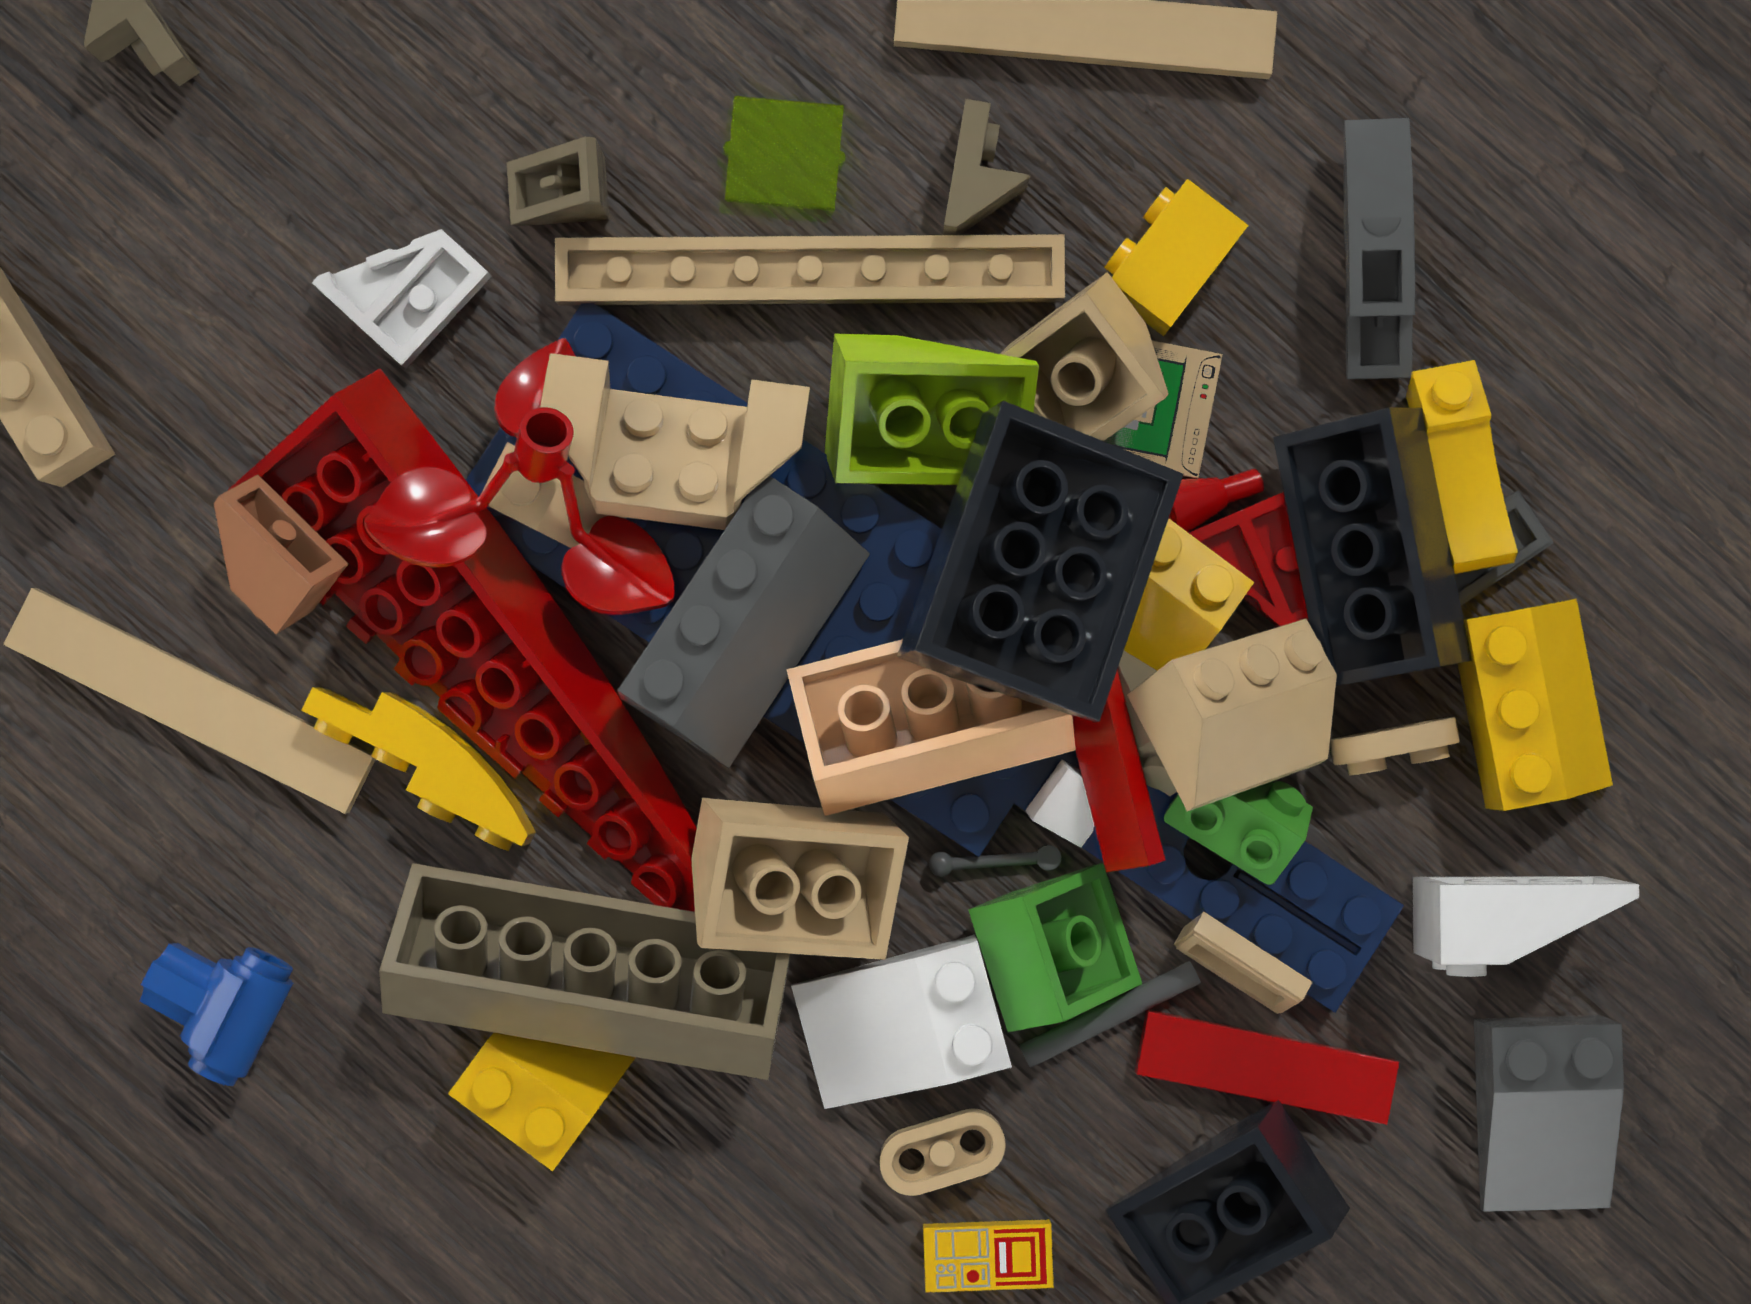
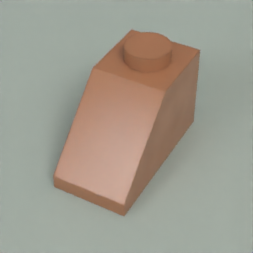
(273, 555)

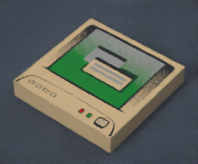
(1176, 427)

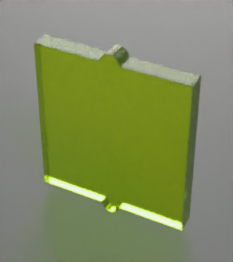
(784, 153)

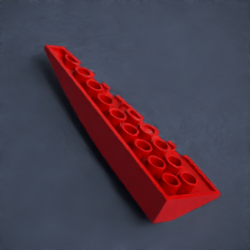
(484, 639)

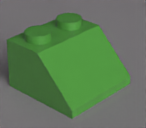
(1055, 948)

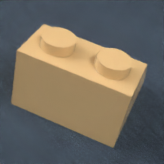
(1093, 362)

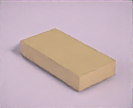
(1242, 963)

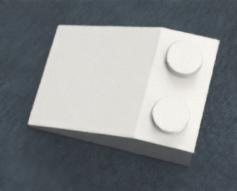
(1499, 919)
(902, 1024)

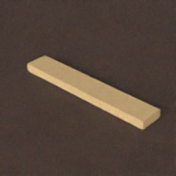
(1097, 32)
(189, 700)

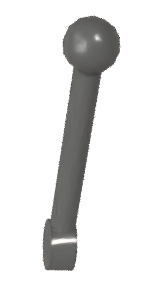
(1046, 857)

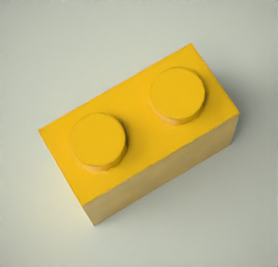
(1175, 255)

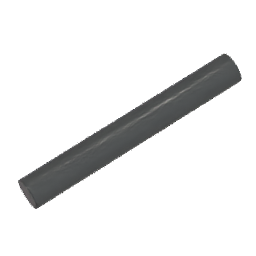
(1110, 1014)

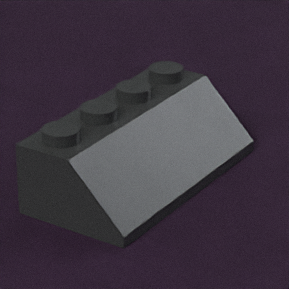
(744, 621)

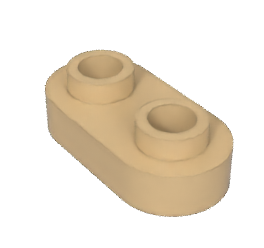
(1422, 740)
(944, 1157)

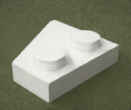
(407, 292)

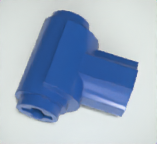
(220, 1004)

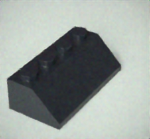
(1372, 545)

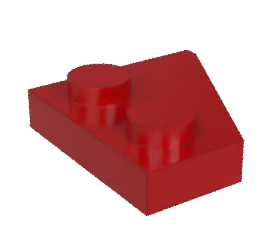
(1262, 548)

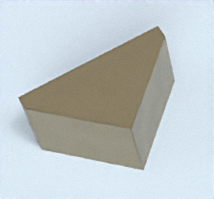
(559, 185)

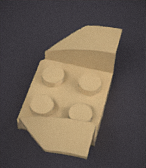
(670, 453)

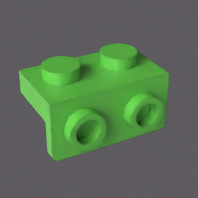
(1250, 829)

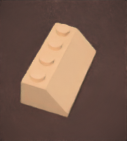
(898, 728)

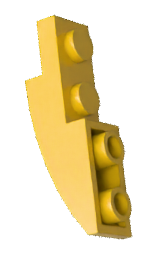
(449, 771)

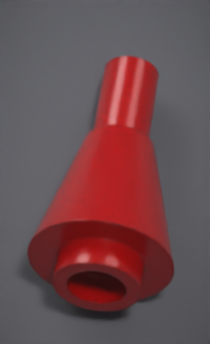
(1204, 497)

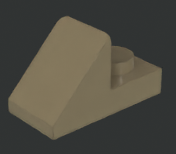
(137, 23)
(974, 188)

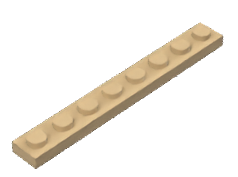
(810, 269)

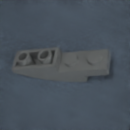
(1379, 248)

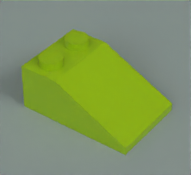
(913, 406)

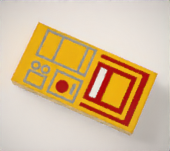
(988, 1255)

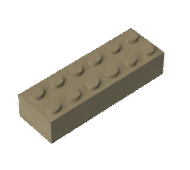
(579, 973)

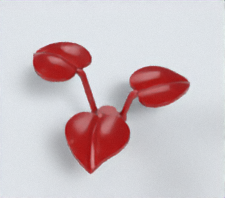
(434, 524)

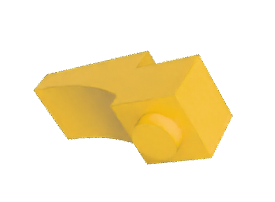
(1464, 464)

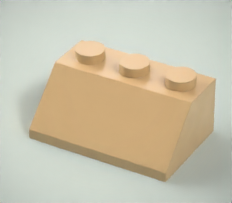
(1240, 713)
(795, 879)

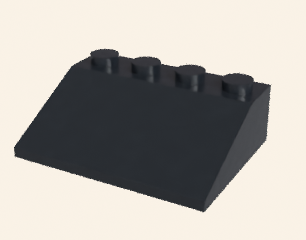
(1041, 563)

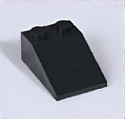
(1230, 1209)

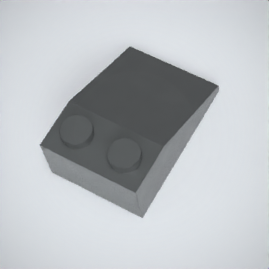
(1548, 1111)

